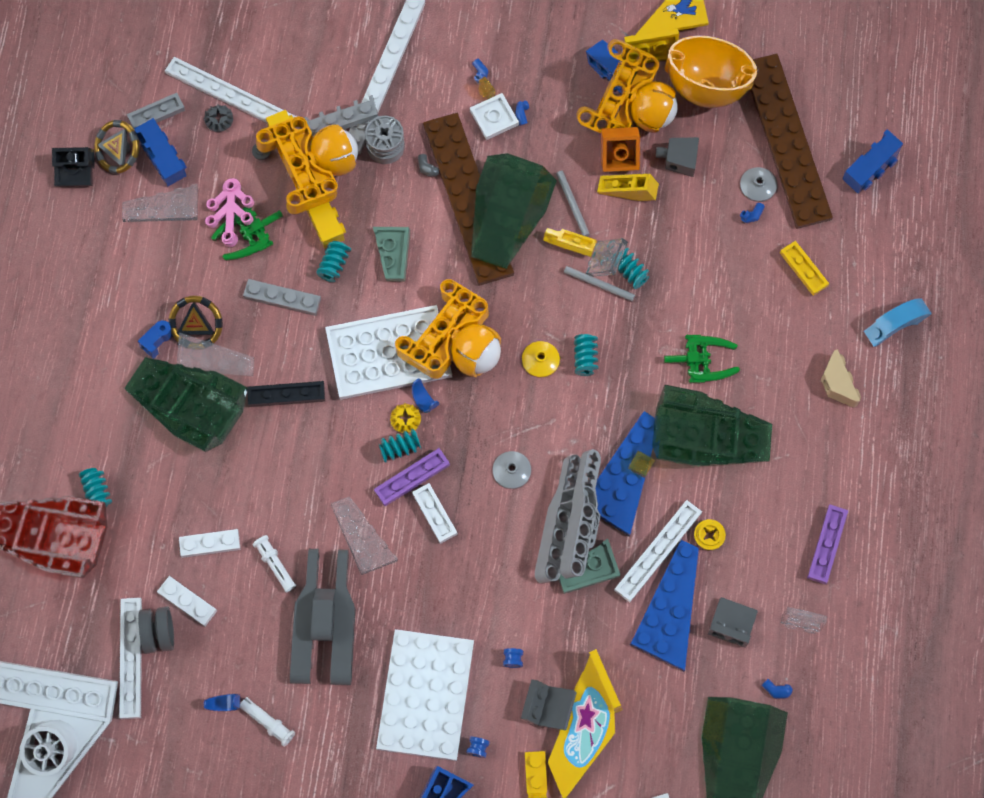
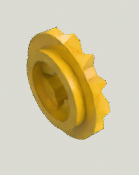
(399, 424)
(710, 526)

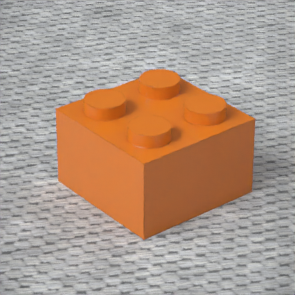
(620, 149)

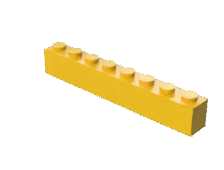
(323, 216)

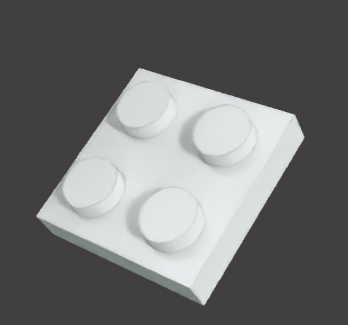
(494, 116)

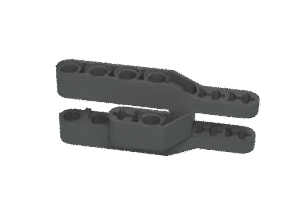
(314, 621)

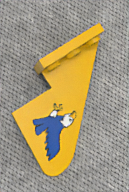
(662, 27)

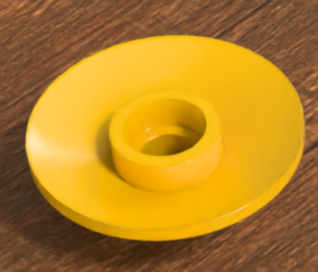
(540, 367)

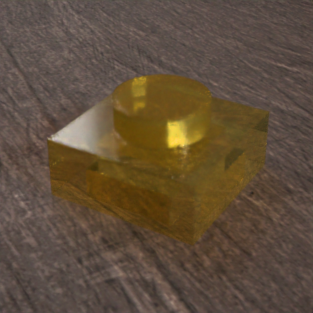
(485, 88)
(641, 464)

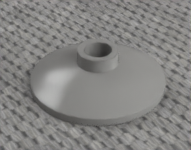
(754, 190)
(508, 478)

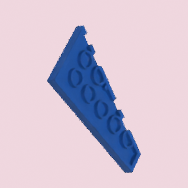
(617, 486)
(668, 618)

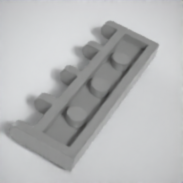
(346, 117)

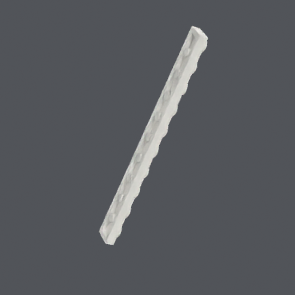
(389, 62)

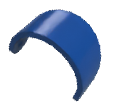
(422, 398)
(225, 702)

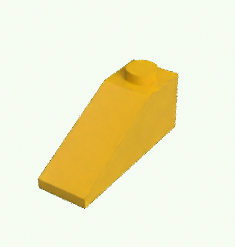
(631, 186)

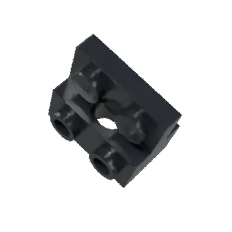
(73, 166)

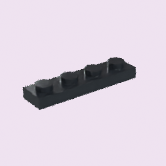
(286, 393)

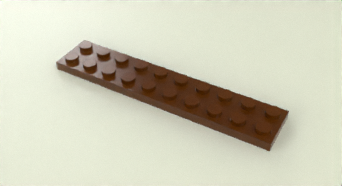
(788, 144)
(460, 182)

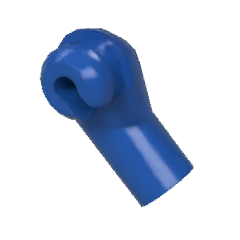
(481, 70)
(520, 114)
(754, 215)
(777, 692)

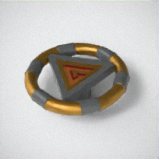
(116, 146)

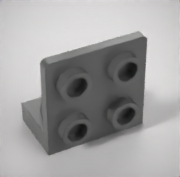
(733, 622)
(548, 705)

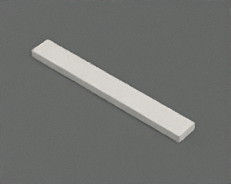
(221, 90)

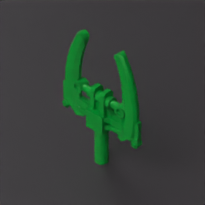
(255, 228)
(694, 358)

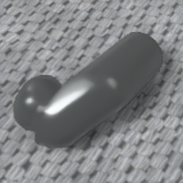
(426, 168)

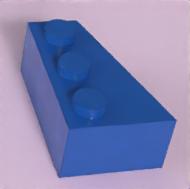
(603, 62)
(160, 152)
(873, 163)
(445, 785)

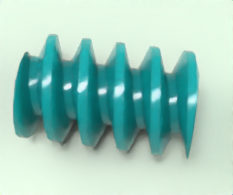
(332, 260)
(632, 271)
(584, 354)
(399, 445)
(93, 485)

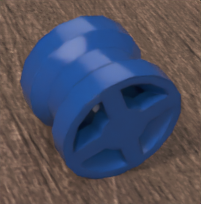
(513, 658)
(478, 747)

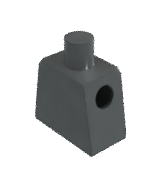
(680, 155)

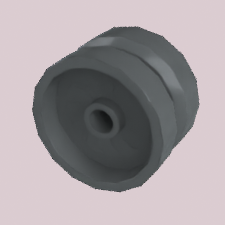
(156, 630)

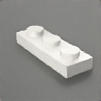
(434, 513)
(209, 543)
(187, 601)

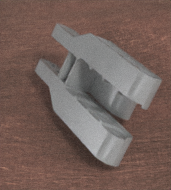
(570, 520)

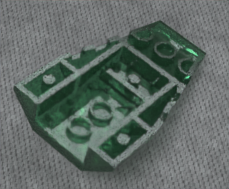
(508, 206)
(189, 401)
(706, 431)
(740, 746)

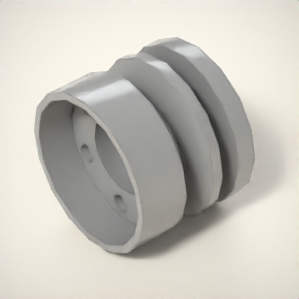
(385, 139)

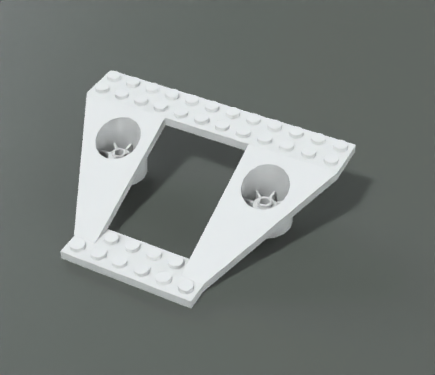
(63, 704)

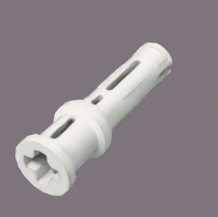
(270, 555)
(273, 726)

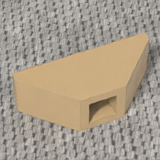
(838, 381)

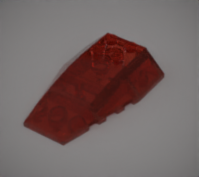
(54, 534)

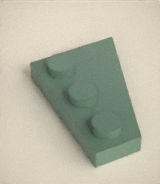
(393, 250)
(599, 568)

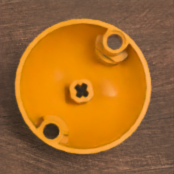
(710, 71)

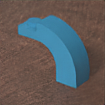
(896, 319)

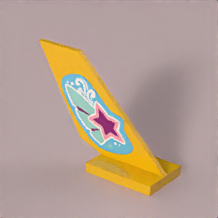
(588, 728)

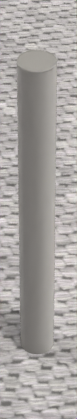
(572, 202)
(598, 283)

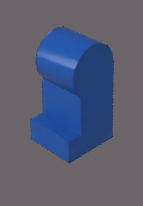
(155, 337)

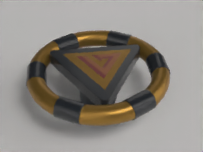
(195, 321)

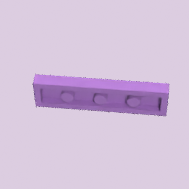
(411, 477)
(827, 544)

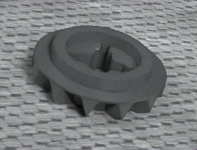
(225, 121)

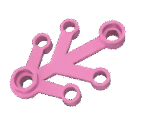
(229, 210)

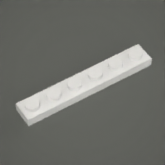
(658, 551)
(130, 659)

